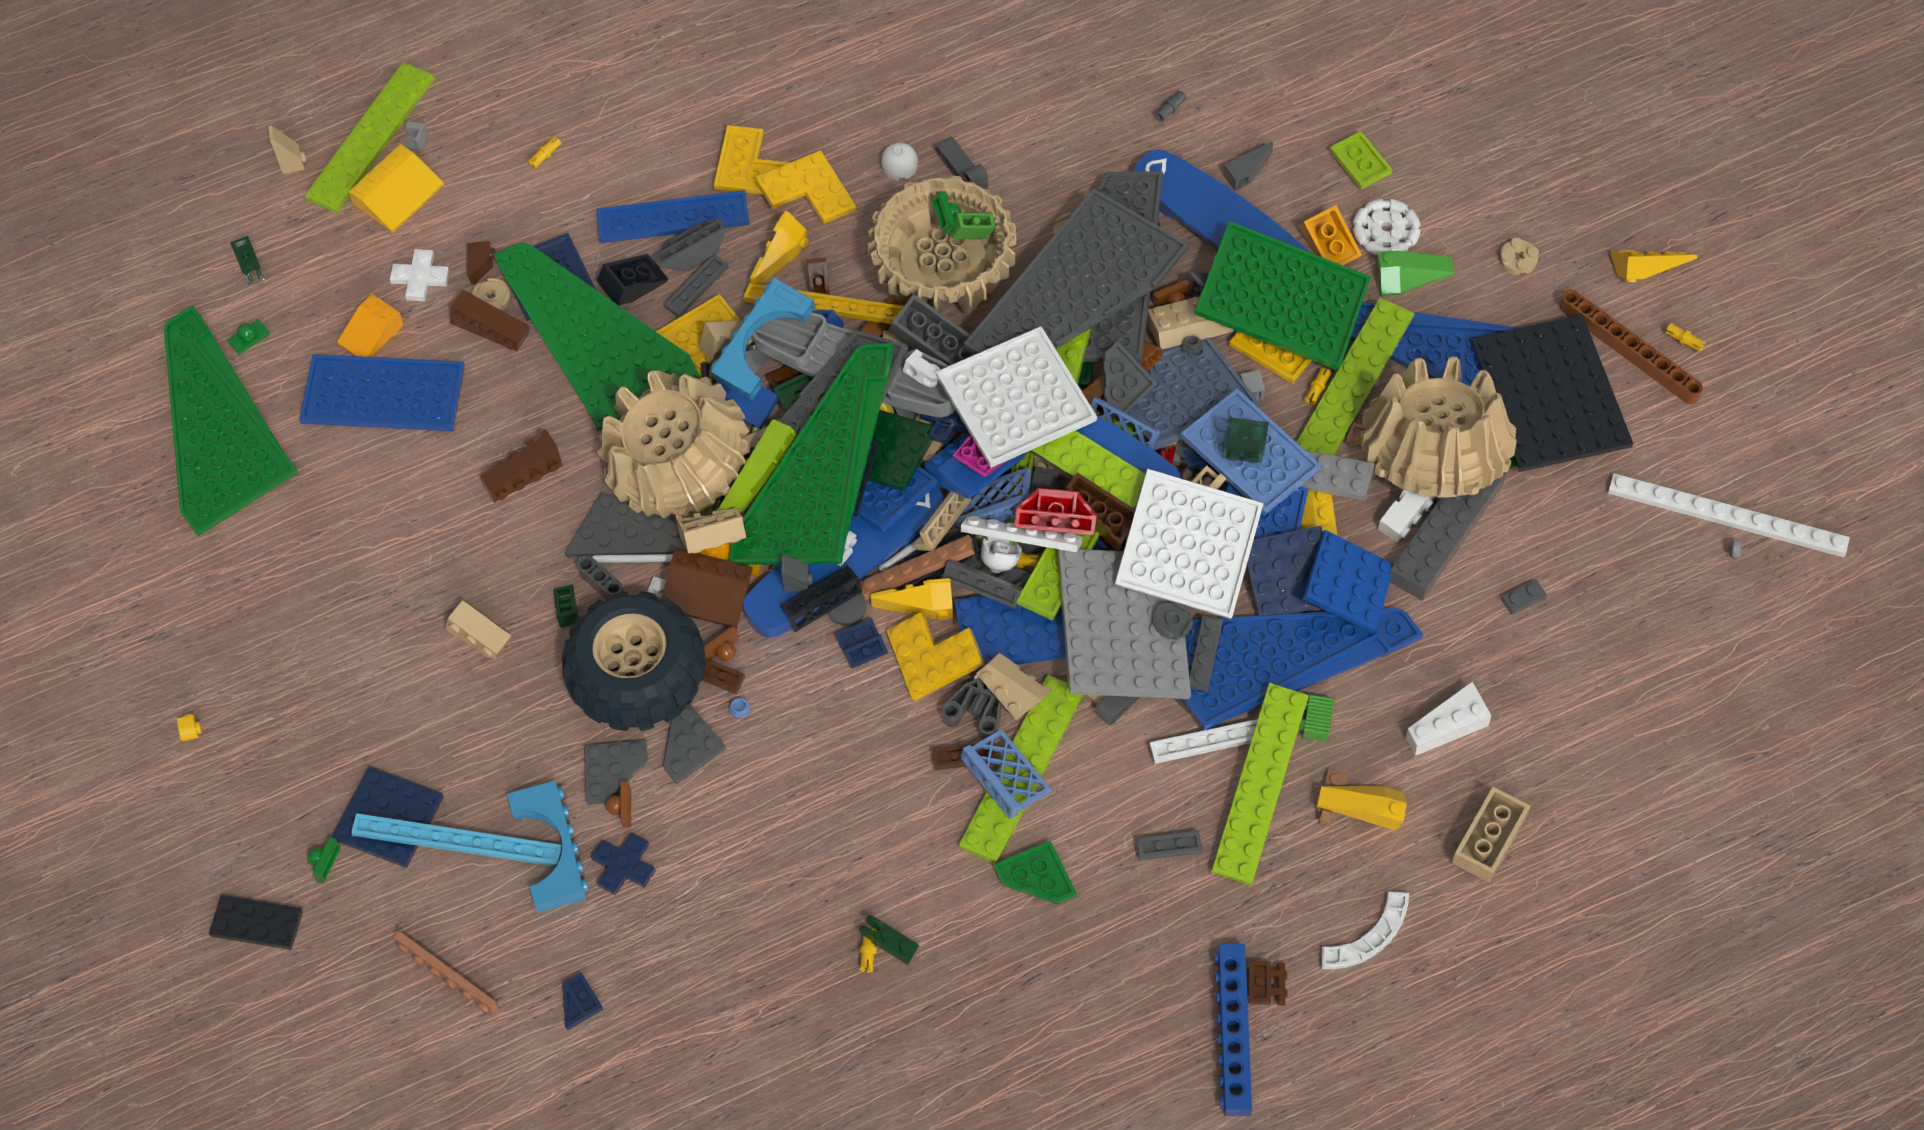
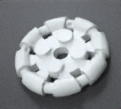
(1386, 218)

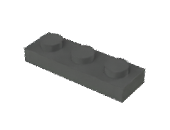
(1169, 845)

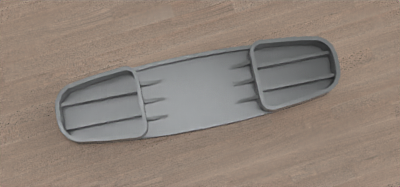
(816, 343)

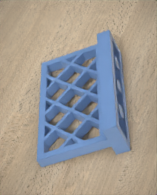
(1138, 423)
(999, 510)
(989, 778)

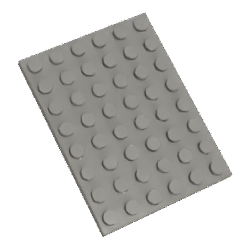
(1112, 633)

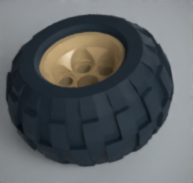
(641, 692)

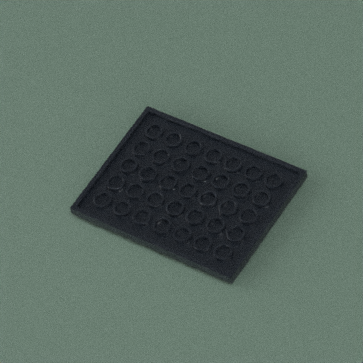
(1553, 392)

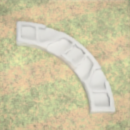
(1373, 941)

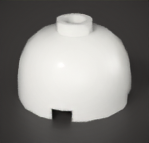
(899, 161)
(1000, 554)

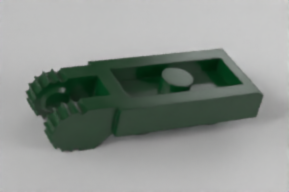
(246, 258)
(889, 940)

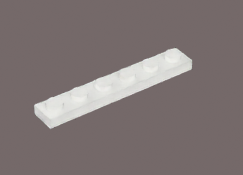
(1007, 531)
(1202, 742)

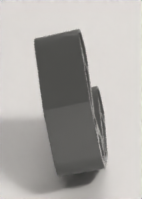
(961, 701)

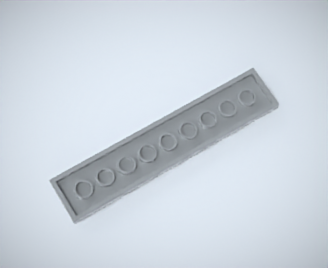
(1337, 474)

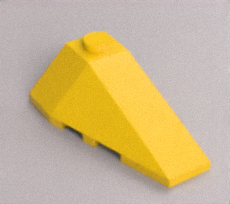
(785, 246)
(1637, 265)
(931, 599)
(1367, 803)

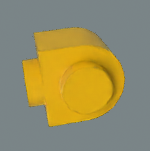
(189, 727)

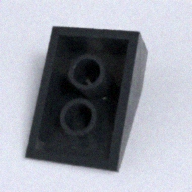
(630, 278)

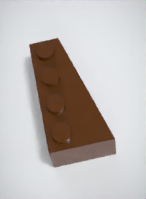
(488, 321)
(522, 468)
(1113, 515)

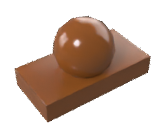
(1172, 293)
(722, 645)
(621, 804)

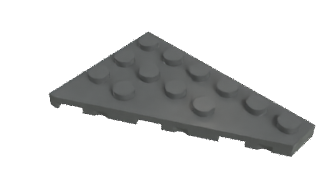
(618, 530)

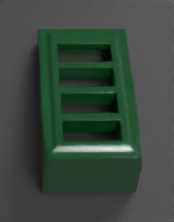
(567, 617)

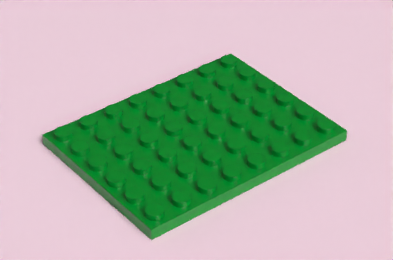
(1283, 295)

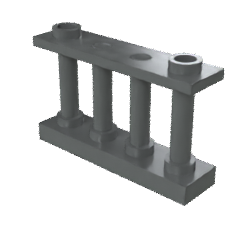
(977, 577)

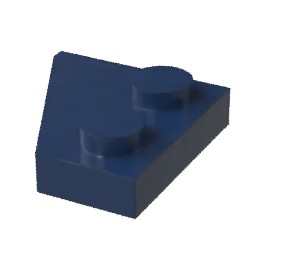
(579, 1001)

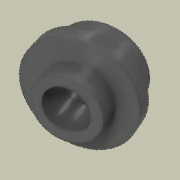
(1192, 344)

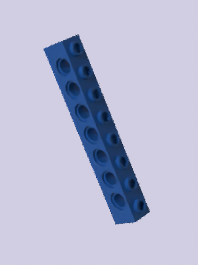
(1233, 1104)

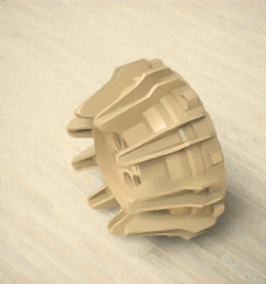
(910, 225)
(1438, 432)
(679, 477)

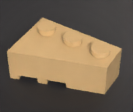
(717, 336)
(710, 530)
(477, 630)
(1012, 686)

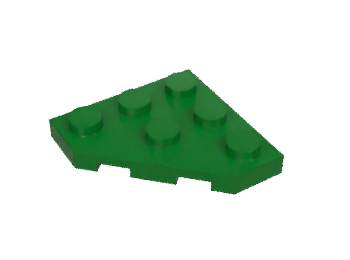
(1037, 874)

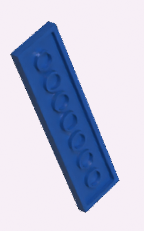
(670, 216)

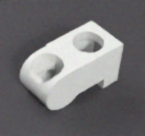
(921, 370)

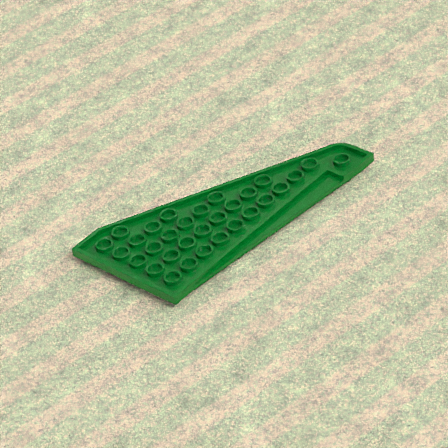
(588, 333)
(219, 436)
(816, 485)

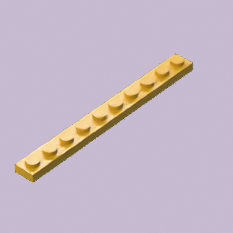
(842, 306)

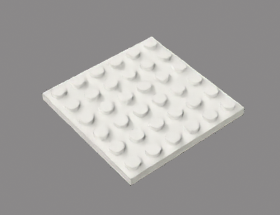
(1016, 396)
(1189, 544)

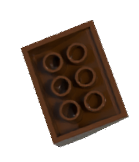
(707, 587)

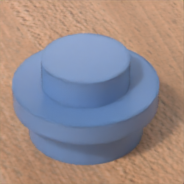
(739, 708)

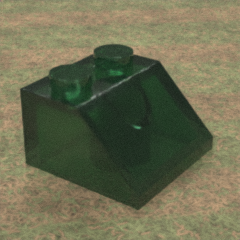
(1244, 440)

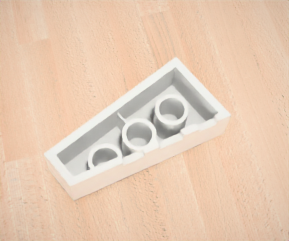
(1404, 514)
(1449, 721)

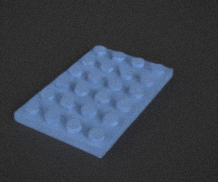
(1283, 464)

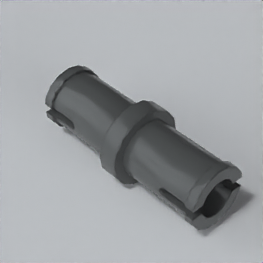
(1170, 106)

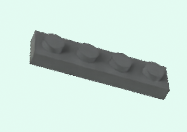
(696, 285)
(1205, 653)

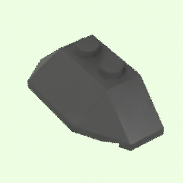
(692, 245)

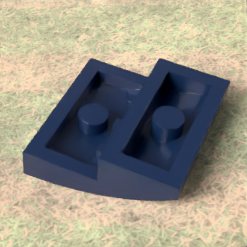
(861, 643)

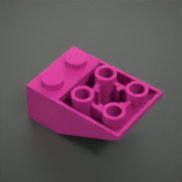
(973, 458)

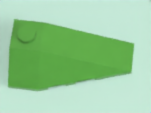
(1405, 270)

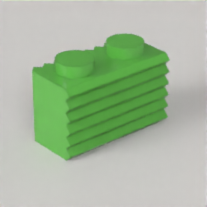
(973, 226)
(1318, 718)

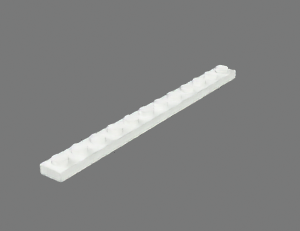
(1729, 515)

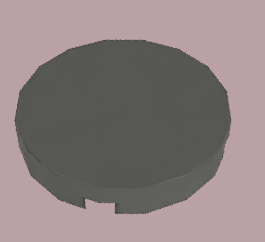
(850, 611)
(1172, 620)

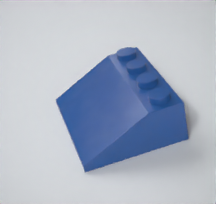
(957, 476)

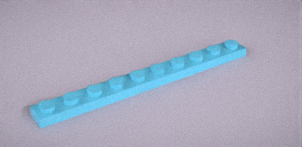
(456, 840)

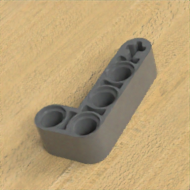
(960, 164)

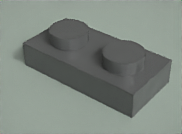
(1523, 597)

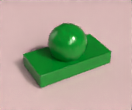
(945, 212)
(247, 336)
(323, 859)

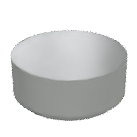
(1736, 548)

